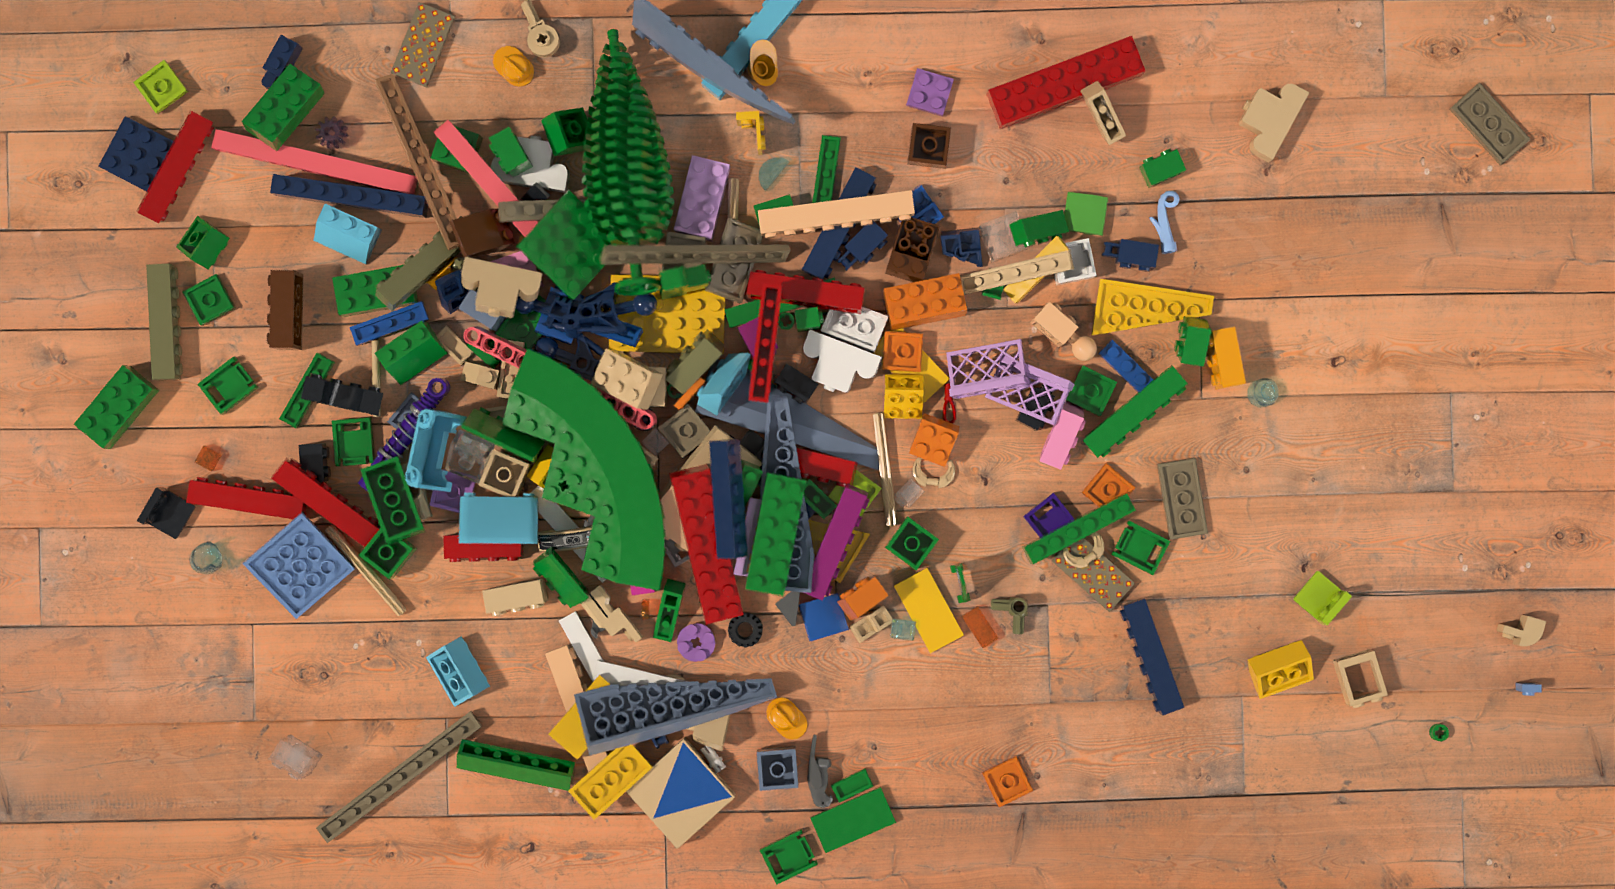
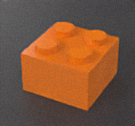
(934, 439)
(862, 598)

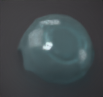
(1263, 392)

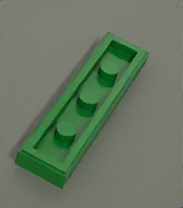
(826, 169)
(298, 407)

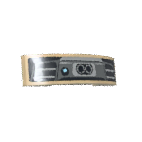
(564, 539)

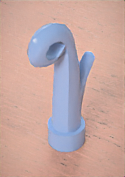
(1162, 225)

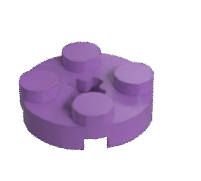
(686, 647)

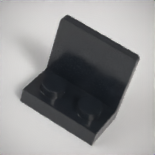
(796, 383)
(166, 512)

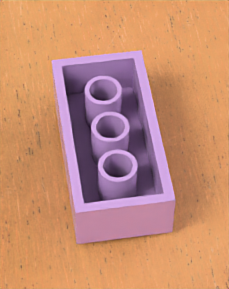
(702, 197)

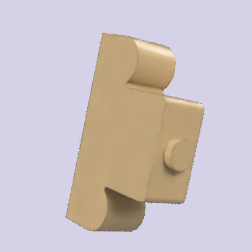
(1271, 118)
(499, 286)

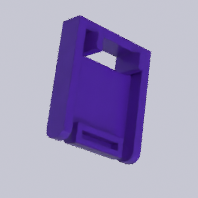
(1052, 519)

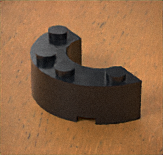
(342, 396)

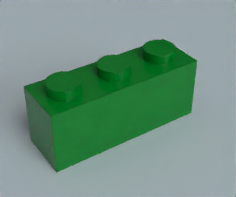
(1039, 228)

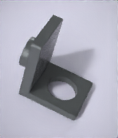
(753, 443)

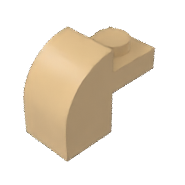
(1527, 632)

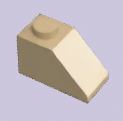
(480, 375)

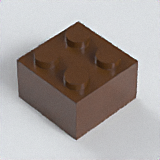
(929, 145)

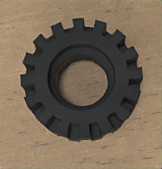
(745, 641)

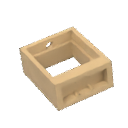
(1341, 663)

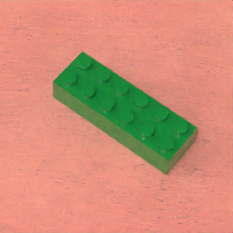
(775, 534)

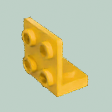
(747, 120)
(903, 396)

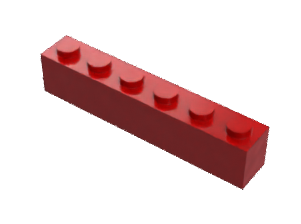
(174, 167)
(810, 292)
(765, 343)
(244, 499)
(325, 502)

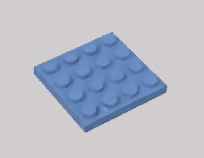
(299, 565)

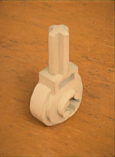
(538, 32)

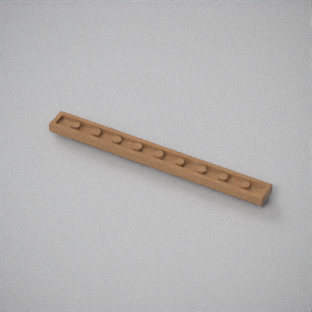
(418, 157)

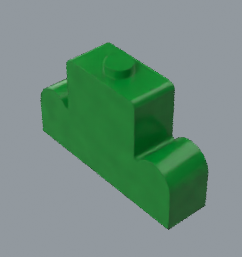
(682, 280)

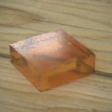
(208, 458)

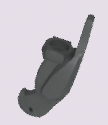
(818, 777)

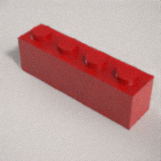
(826, 467)
(474, 551)

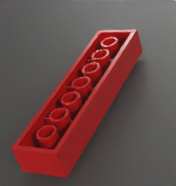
(1063, 81)
(712, 576)

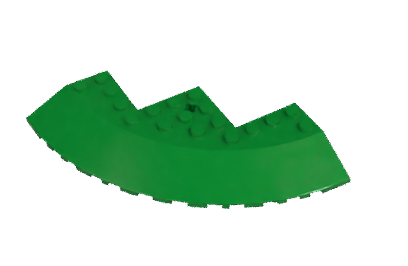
(593, 469)

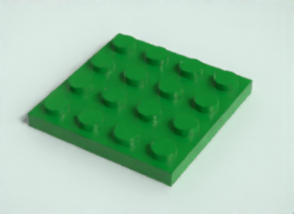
(565, 246)

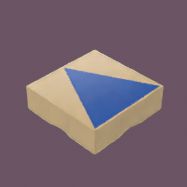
(681, 793)

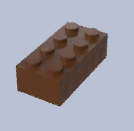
(285, 310)

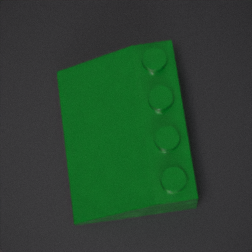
(492, 430)

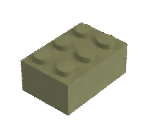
(694, 361)

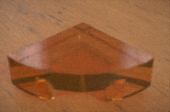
(645, 612)

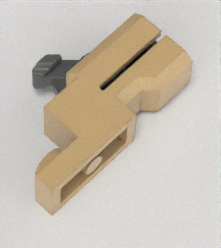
(606, 617)

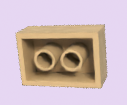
(626, 379)
(515, 597)

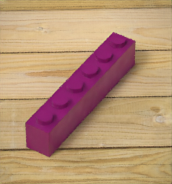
(835, 540)

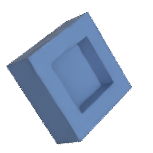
(1528, 689)

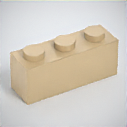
(1103, 113)

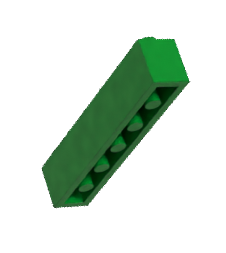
(1134, 411)
(1078, 528)
(515, 765)

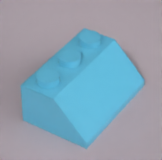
(346, 233)
(723, 382)
(458, 671)

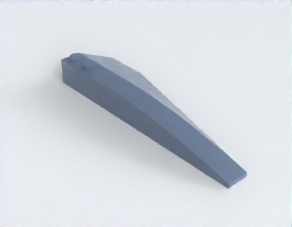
(691, 53)
(809, 426)
(782, 459)

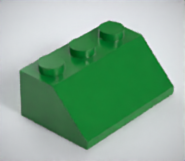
(411, 352)
(560, 578)

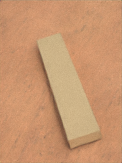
(1017, 272)

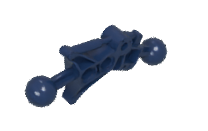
(562, 311)
(550, 348)

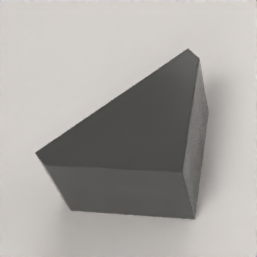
(789, 606)

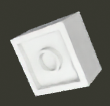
(1082, 261)

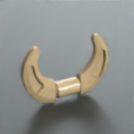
(922, 479)
(1080, 562)

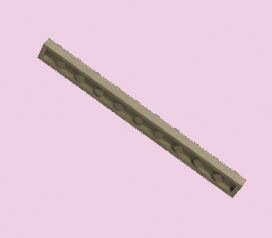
(694, 254)
(399, 777)

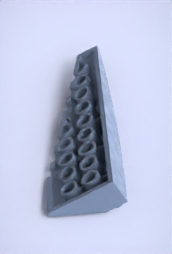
(635, 713)

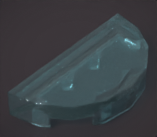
(770, 171)

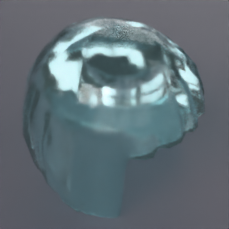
(206, 558)

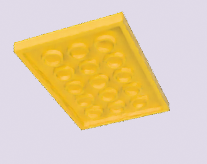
(674, 320)

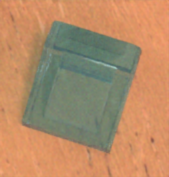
(903, 629)

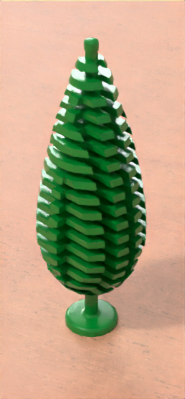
(625, 164)

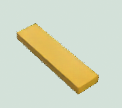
(1019, 290)

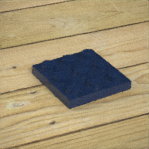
(135, 153)

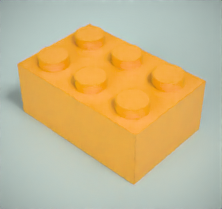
(1225, 359)

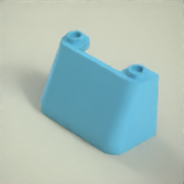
(429, 449)
(498, 519)

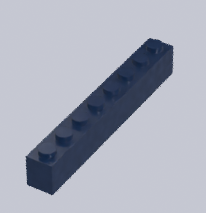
(349, 196)

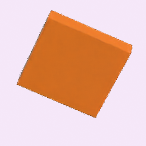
(902, 351)
(689, 393)
(1106, 486)
(1007, 781)

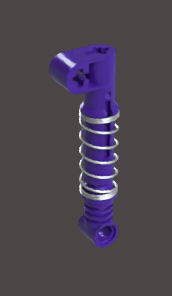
(405, 432)

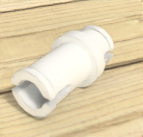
(713, 759)

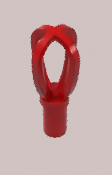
(948, 398)

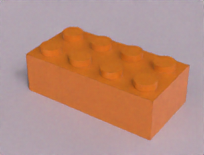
(925, 301)

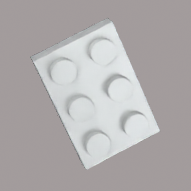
(856, 329)

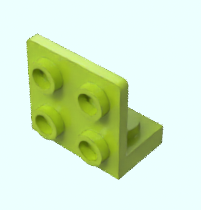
(1321, 598)

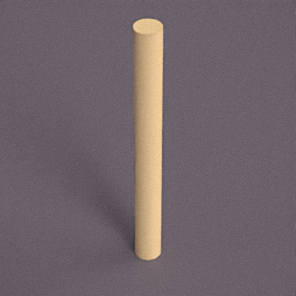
(375, 368)

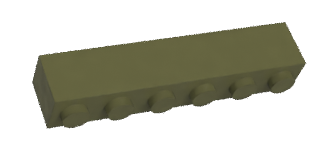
(415, 272)
(164, 322)

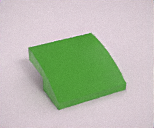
(1086, 213)

